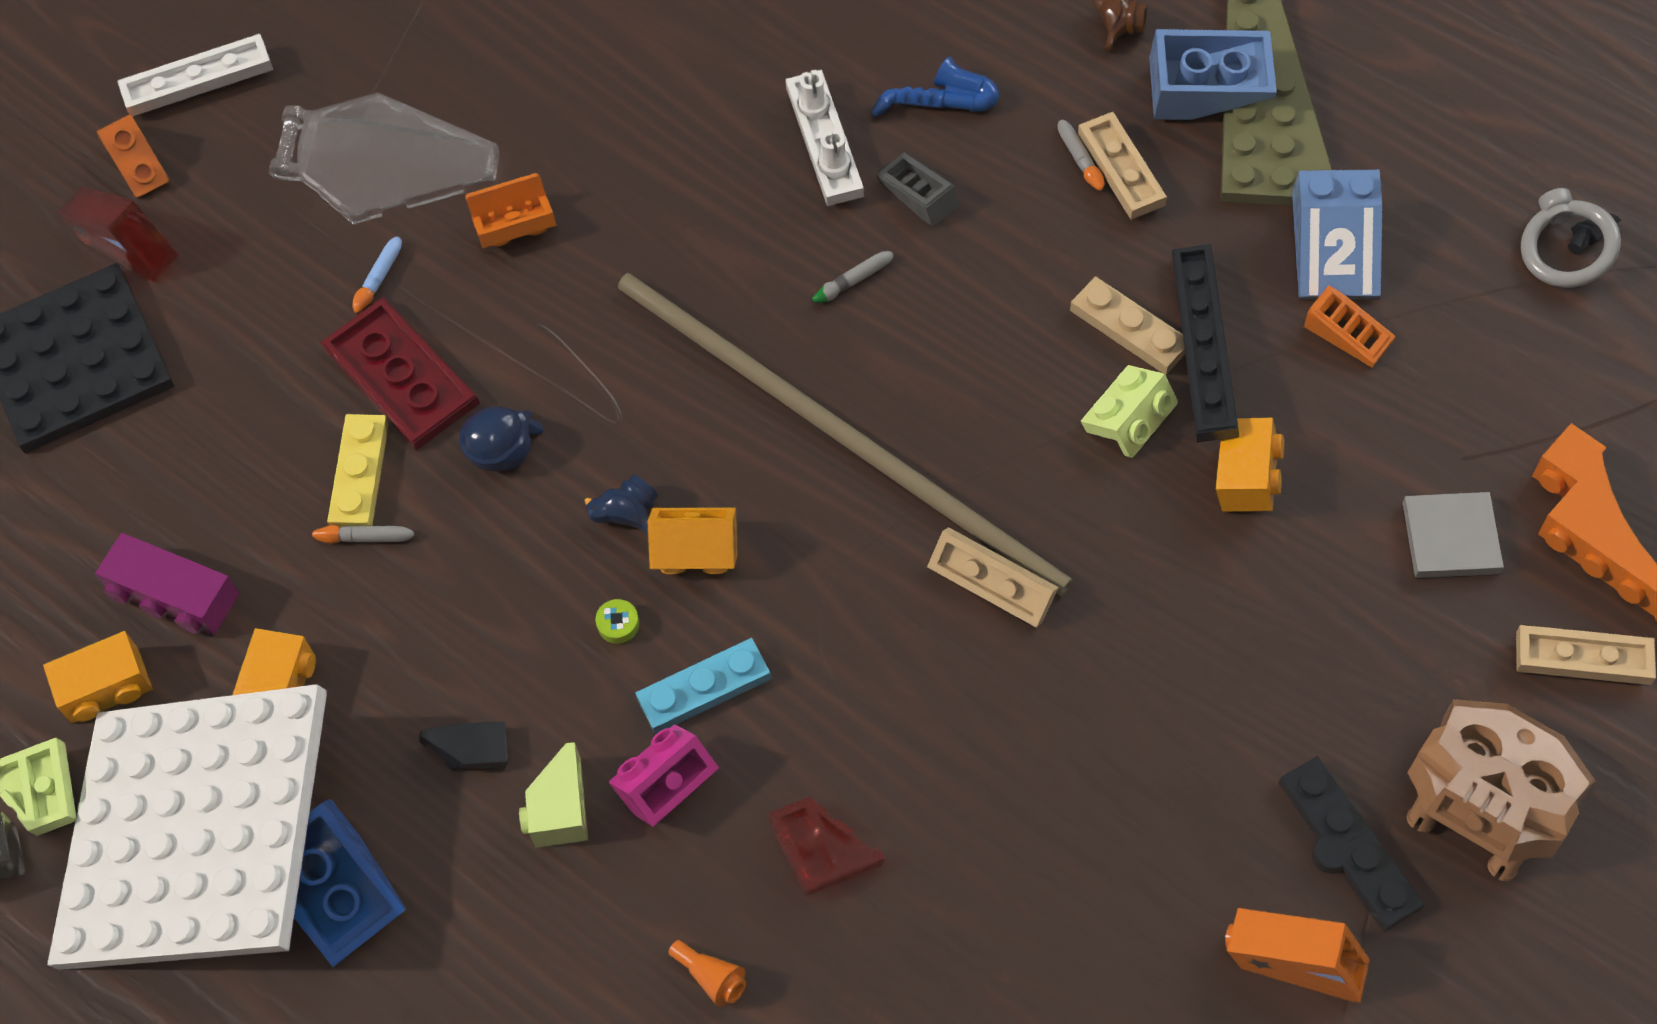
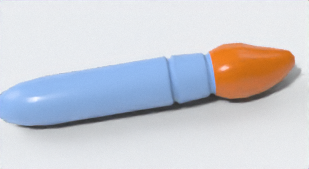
(365, 295)

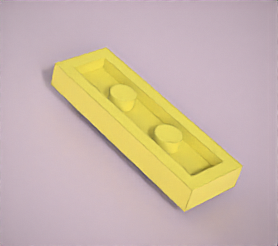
(358, 470)

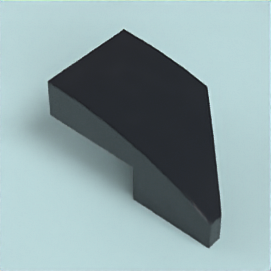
(469, 744)

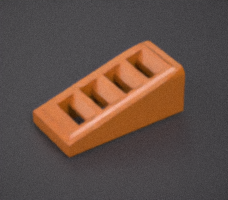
(1346, 309)

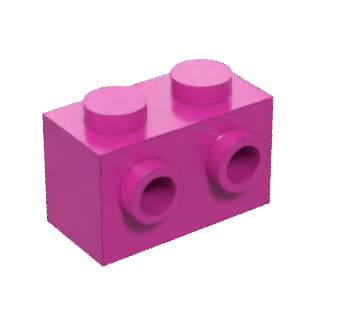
(663, 774)

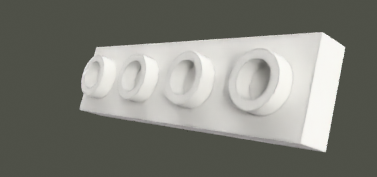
(824, 138)

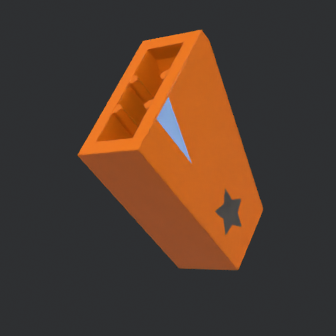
(1299, 952)

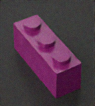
(166, 585)

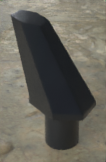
(1586, 233)

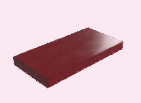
(400, 373)

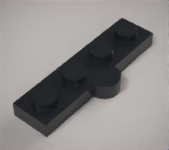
(1349, 845)

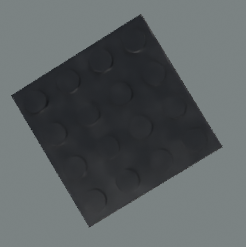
(76, 358)

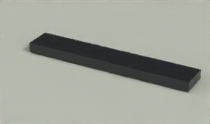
(1205, 344)

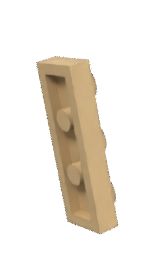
(1122, 165)
(1129, 325)
(992, 577)
(1585, 655)

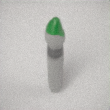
(853, 276)

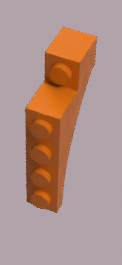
(1589, 520)

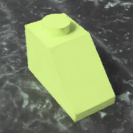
(556, 802)

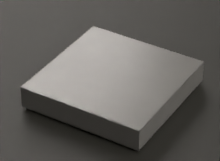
(1452, 535)

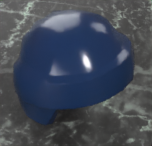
(498, 438)

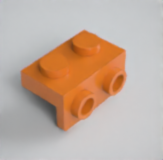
(510, 210)

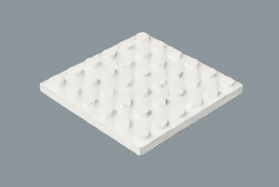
(190, 830)

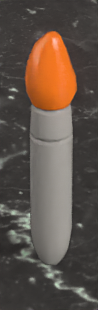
(1091, 173)
(334, 534)

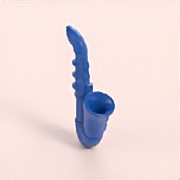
(962, 91)

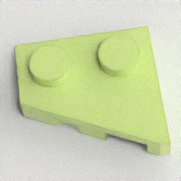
(39, 786)

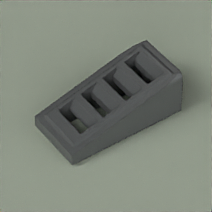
(931, 207)

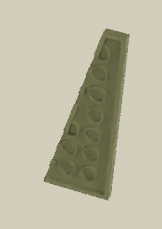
(1274, 137)

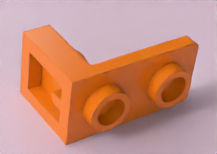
(133, 156)

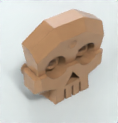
(1499, 783)

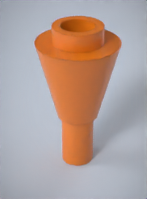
(718, 978)

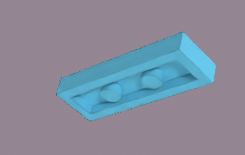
(703, 685)

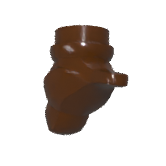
(1121, 18)

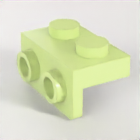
(1131, 408)

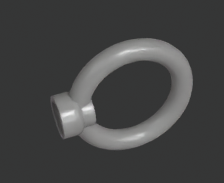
(1558, 208)

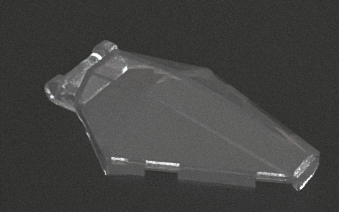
(379, 155)

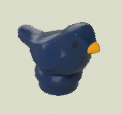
(624, 505)

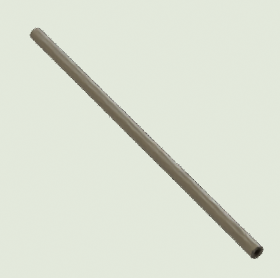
(844, 433)

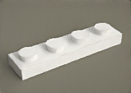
(195, 75)

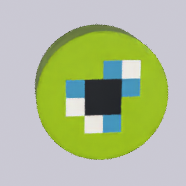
(617, 621)

